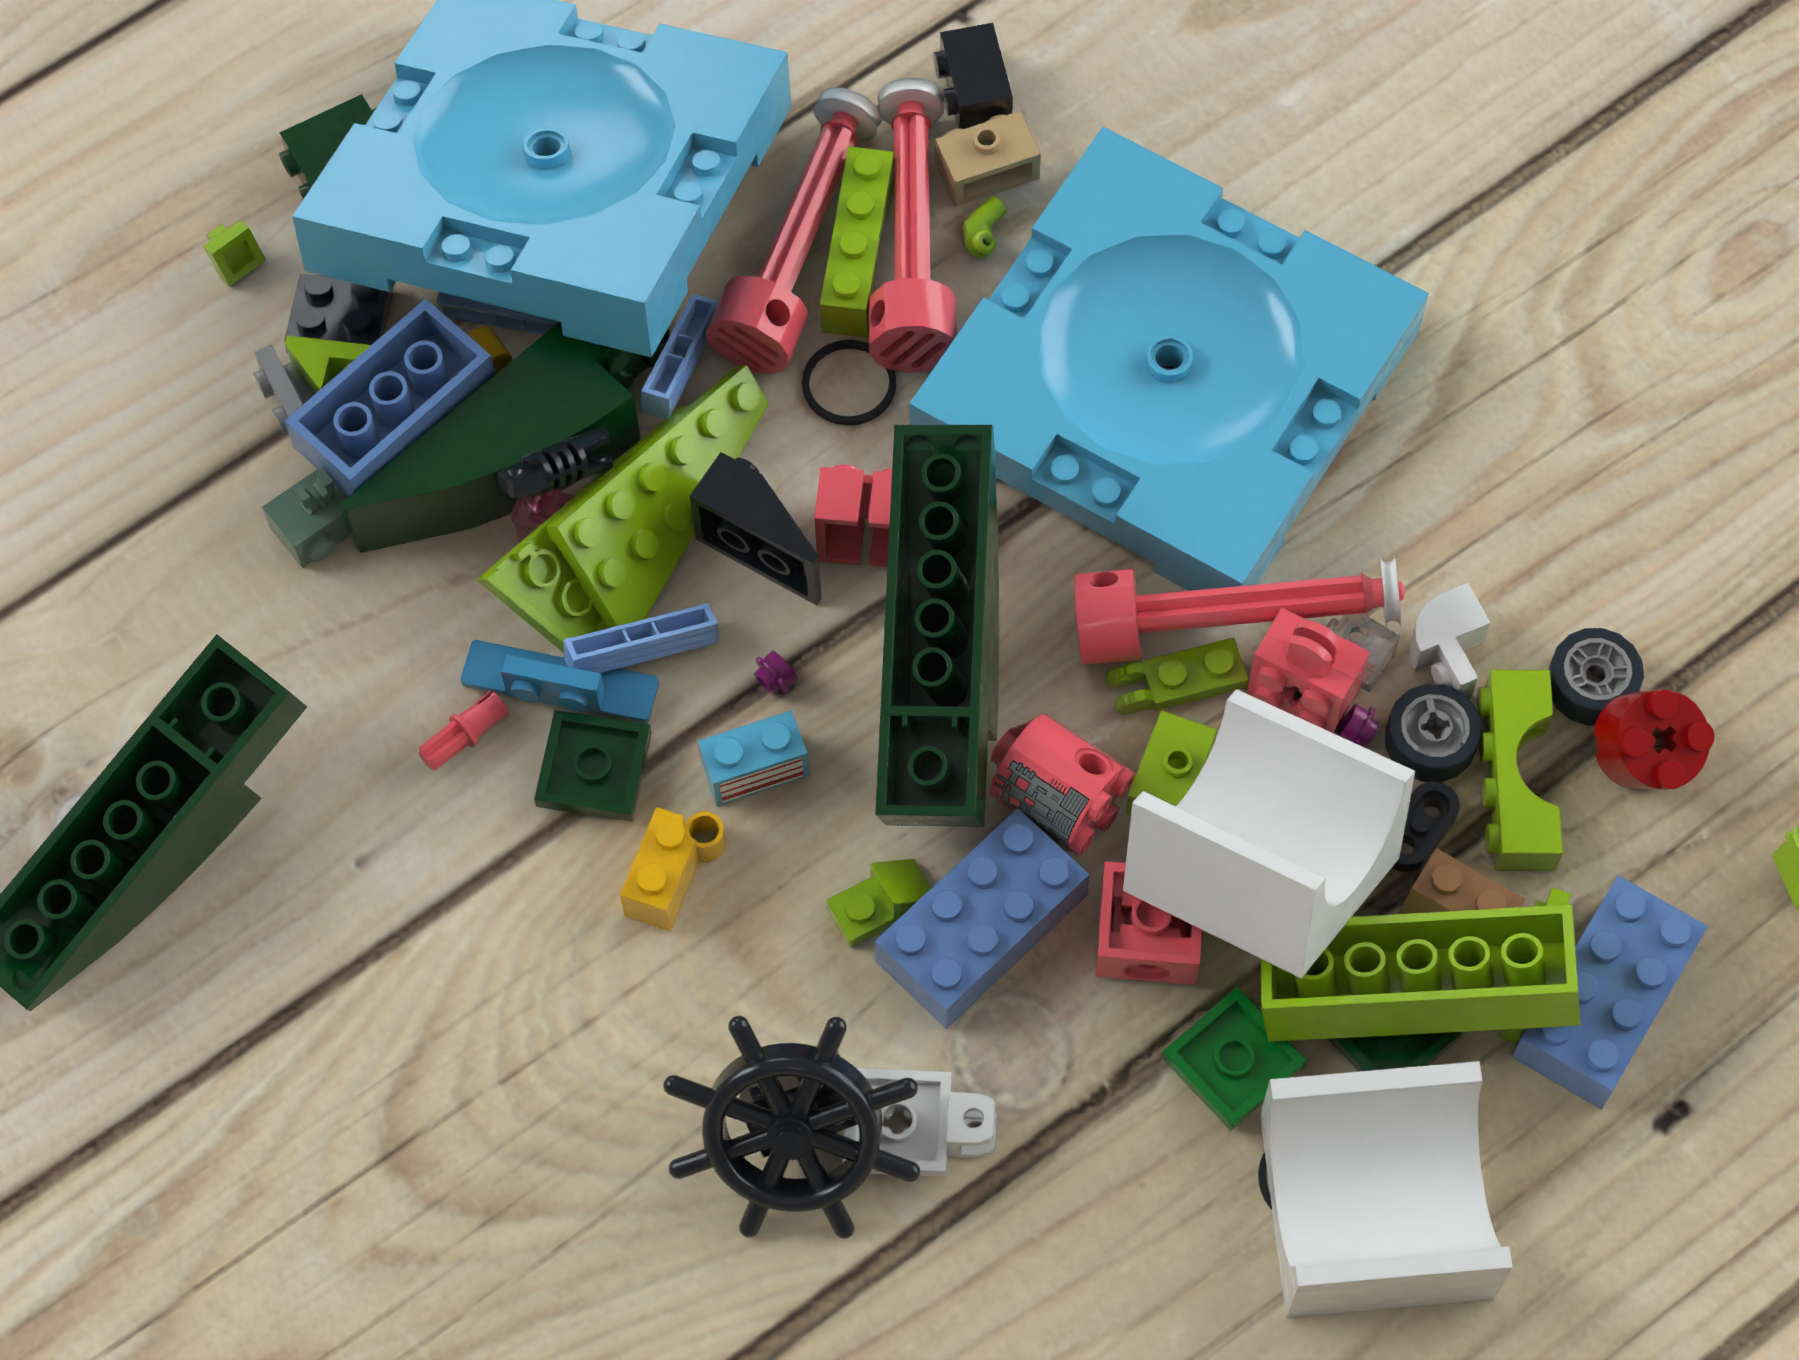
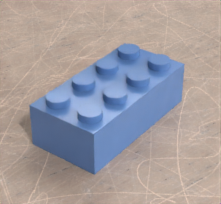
(389, 397)
(981, 918)
(1624, 976)

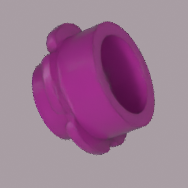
(775, 673)
(1359, 725)

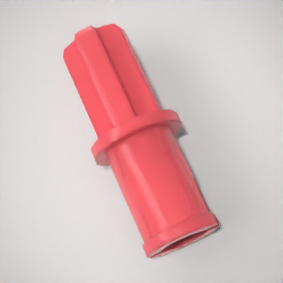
(463, 730)

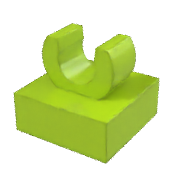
(233, 251)

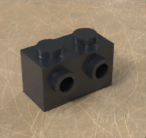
(973, 74)

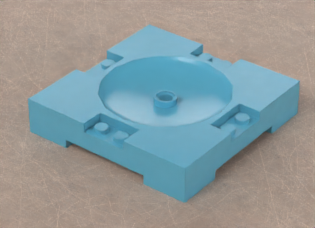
(547, 165)
(1150, 270)

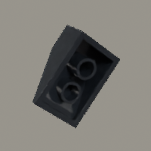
(748, 523)

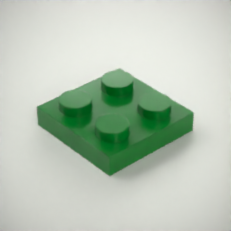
(1230, 1060)

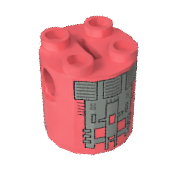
(1058, 781)

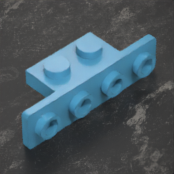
(548, 680)

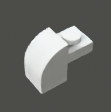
(1442, 634)

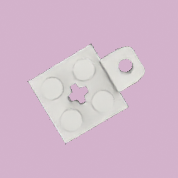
(938, 1121)

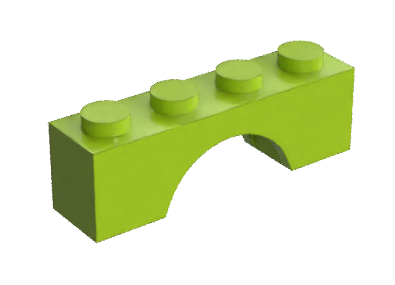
(856, 241)
(1523, 826)

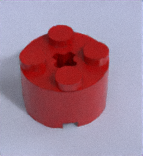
(1652, 740)

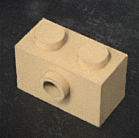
(987, 158)

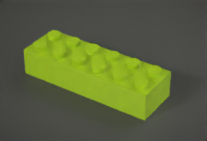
(1431, 976)

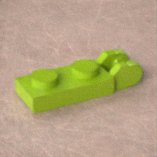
(1180, 677)

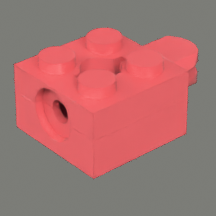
(1314, 660)
(1141, 939)

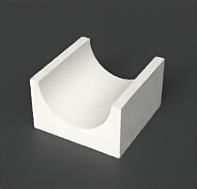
(1272, 835)
(1380, 1190)

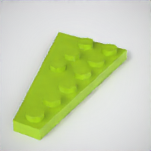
(639, 517)
(541, 584)

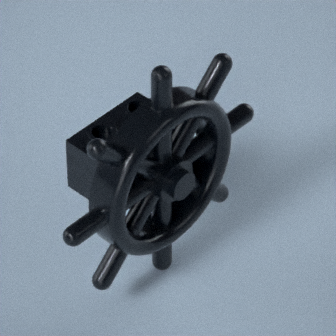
(792, 1103)

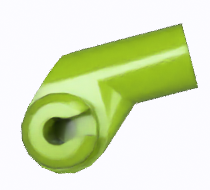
(977, 228)

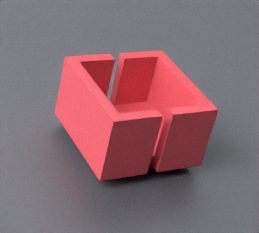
(842, 505)

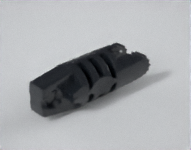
(556, 465)

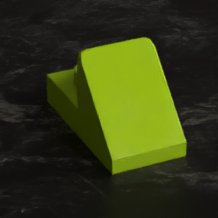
(319, 359)
(879, 900)

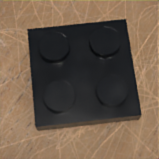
(338, 310)

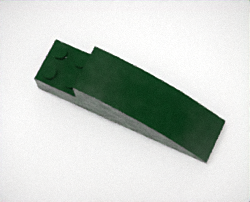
(538, 399)
(939, 628)
(143, 822)

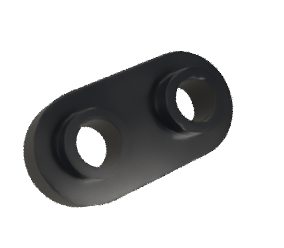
(1427, 832)

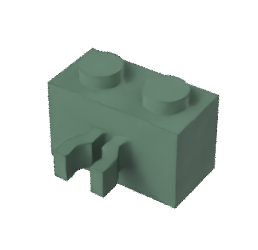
(309, 518)

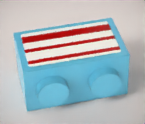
(754, 758)

